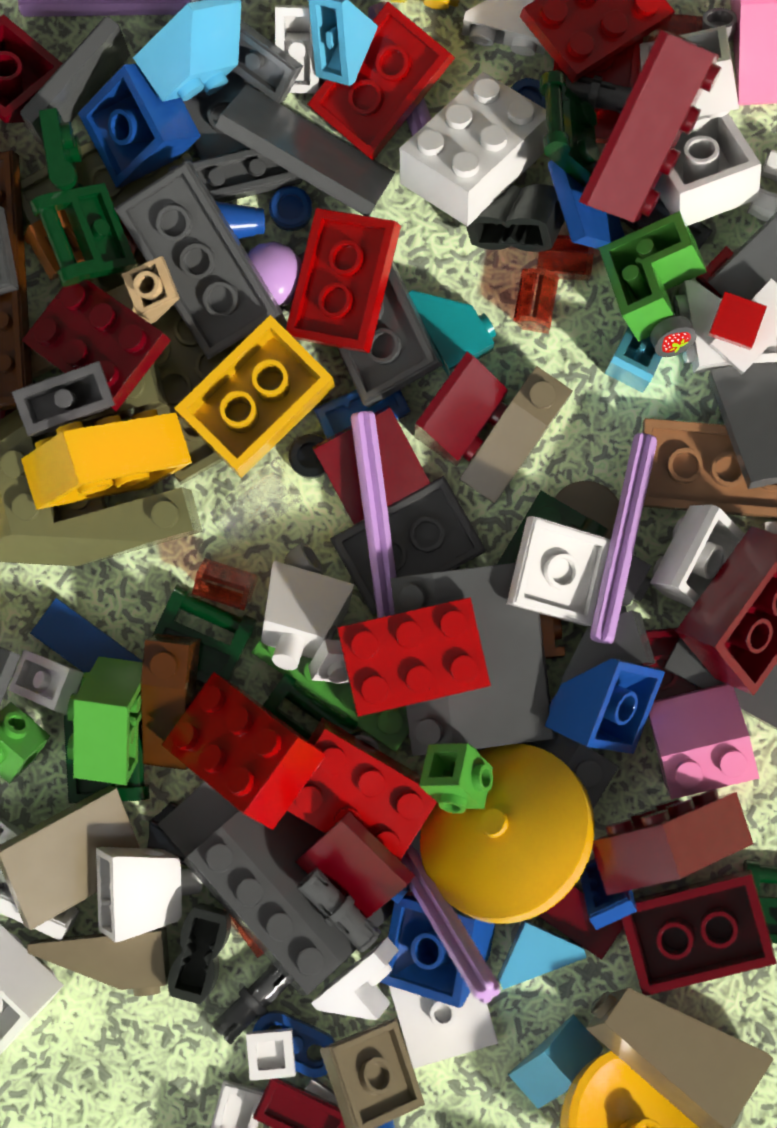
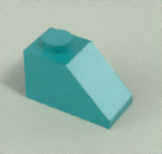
(454, 328)

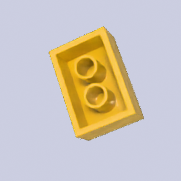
(255, 396)
(105, 458)

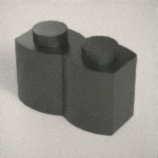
(519, 218)
(197, 965)

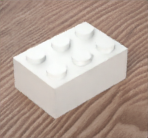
(474, 148)

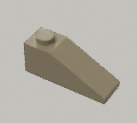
(516, 434)
(129, 964)

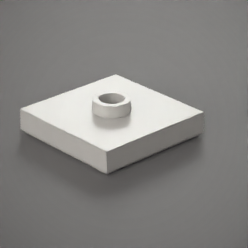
(558, 571)
(439, 1030)

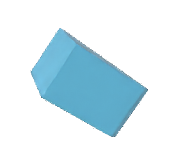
(339, 39)
(634, 362)
(536, 953)
(556, 1062)

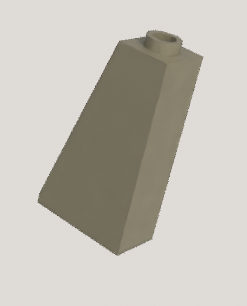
(682, 1058)

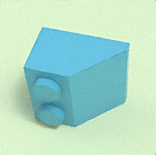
(193, 50)

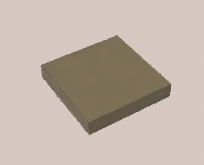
(372, 1076)

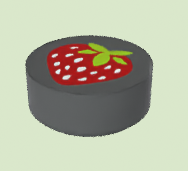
(672, 336)

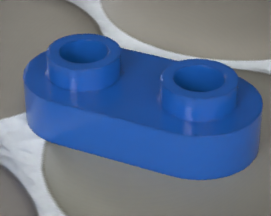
(303, 1037)

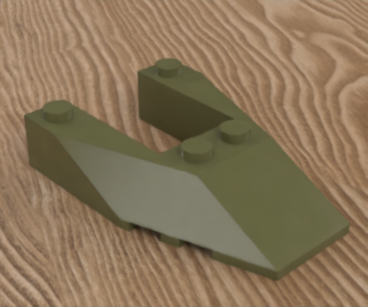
(85, 529)

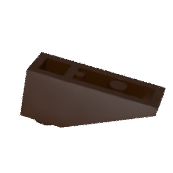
(166, 692)

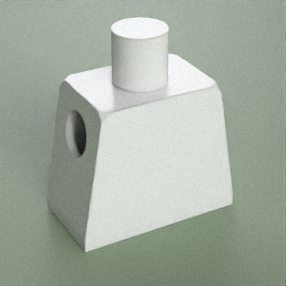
(302, 612)
(140, 890)

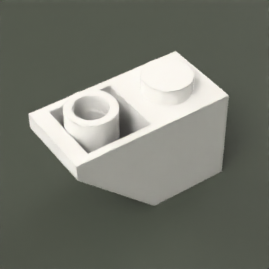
(501, 23)
(700, 308)

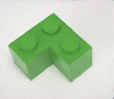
(647, 266)
(106, 721)

